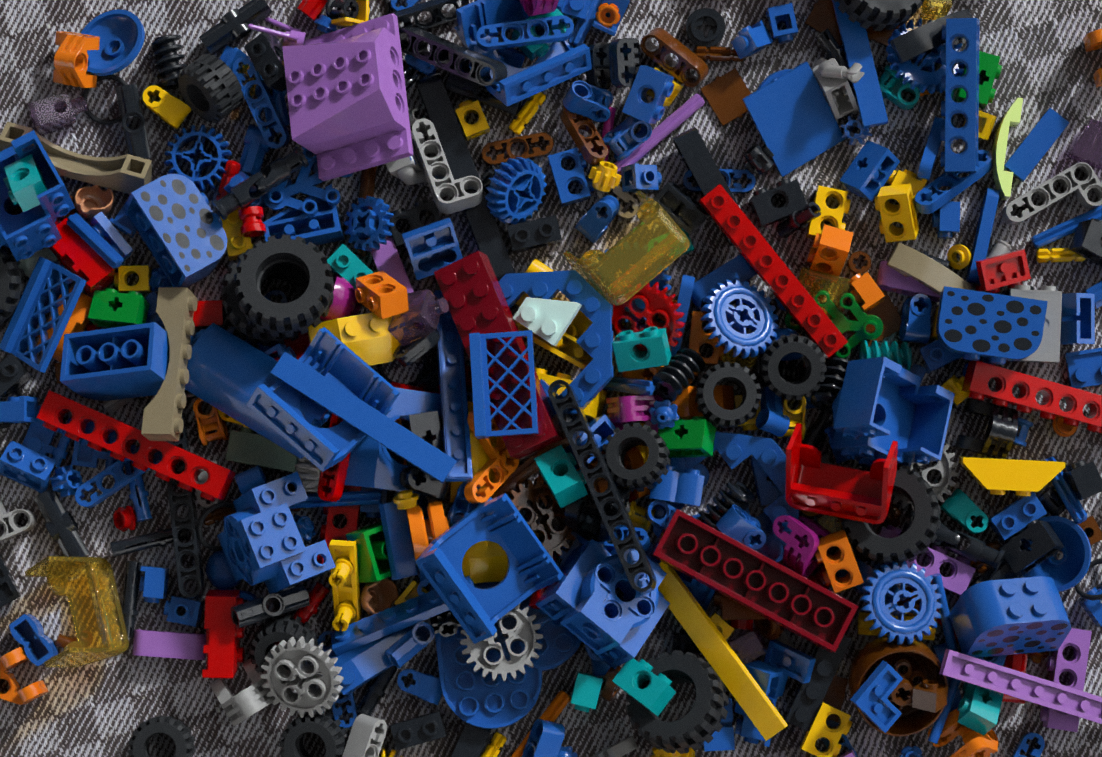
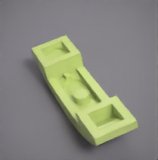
(1002, 178)

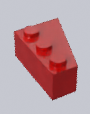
(82, 260)
(222, 636)

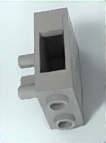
(1050, 345)

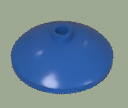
(120, 41)
(1076, 555)

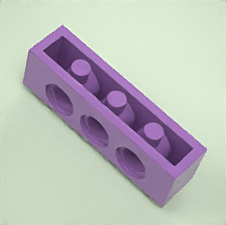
(961, 570)
(1076, 667)

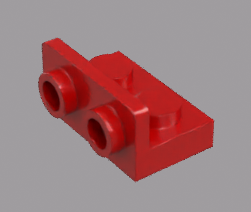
(1002, 270)

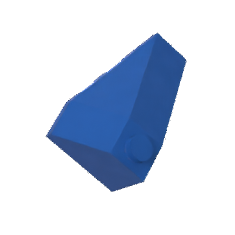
(368, 660)

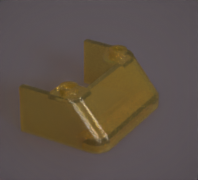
(635, 257)
(93, 608)

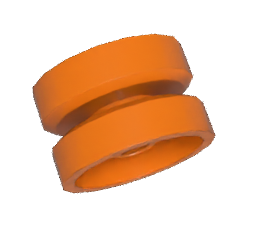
(426, 530)

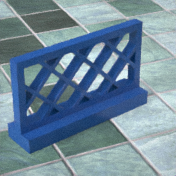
(32, 309)
(481, 378)

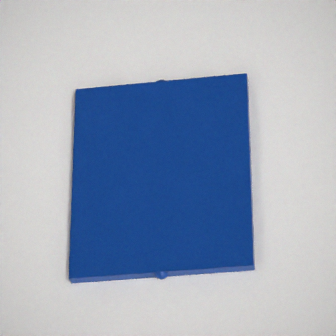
(793, 118)

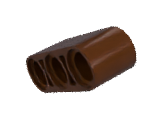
(686, 58)

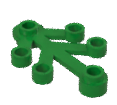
(844, 324)

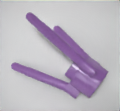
(291, 37)

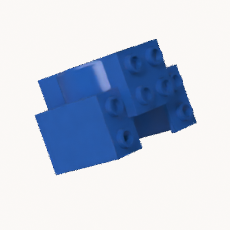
(36, 227)
(886, 405)
(264, 539)
(594, 610)

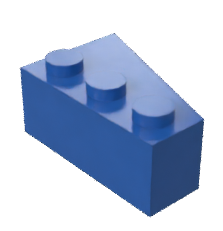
(318, 229)

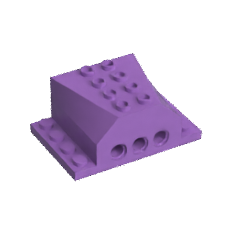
(350, 97)

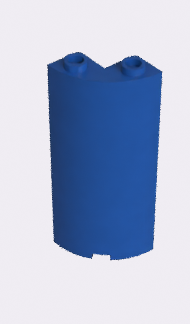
(227, 374)

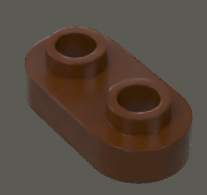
(608, 687)

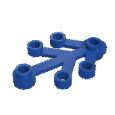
(304, 184)

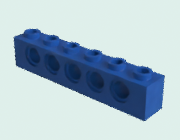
(969, 30)

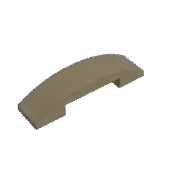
(924, 269)

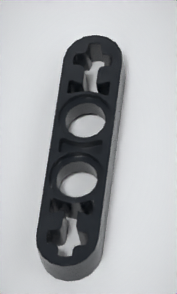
(434, 7)

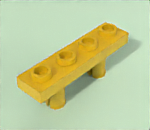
(345, 584)

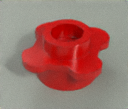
(124, 518)

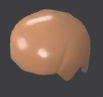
(93, 200)
(378, 595)

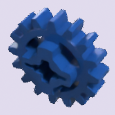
(369, 223)

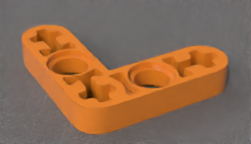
(496, 463)

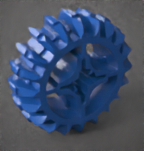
(200, 136)
(515, 175)

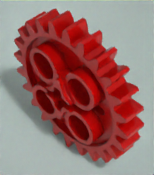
(655, 302)

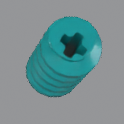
(899, 355)

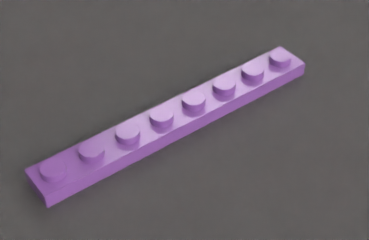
(1022, 686)

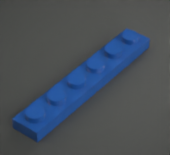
(389, 621)

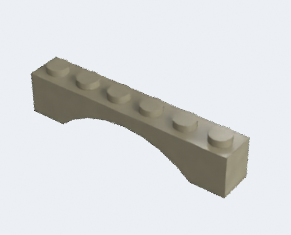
(118, 173)
(164, 413)

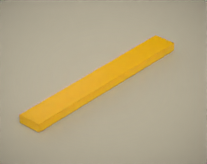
(720, 655)

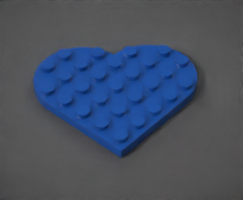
(499, 703)

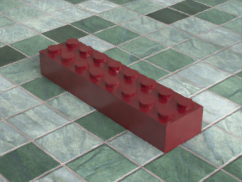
(481, 308)
(754, 580)

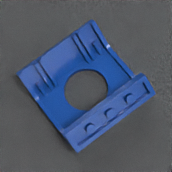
(555, 67)
(281, 403)
(370, 461)
(528, 566)

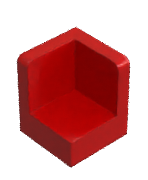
(208, 313)

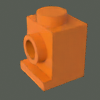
(866, 291)

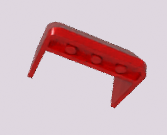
(835, 488)

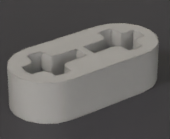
(625, 198)

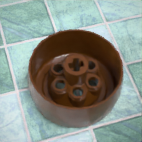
(919, 661)

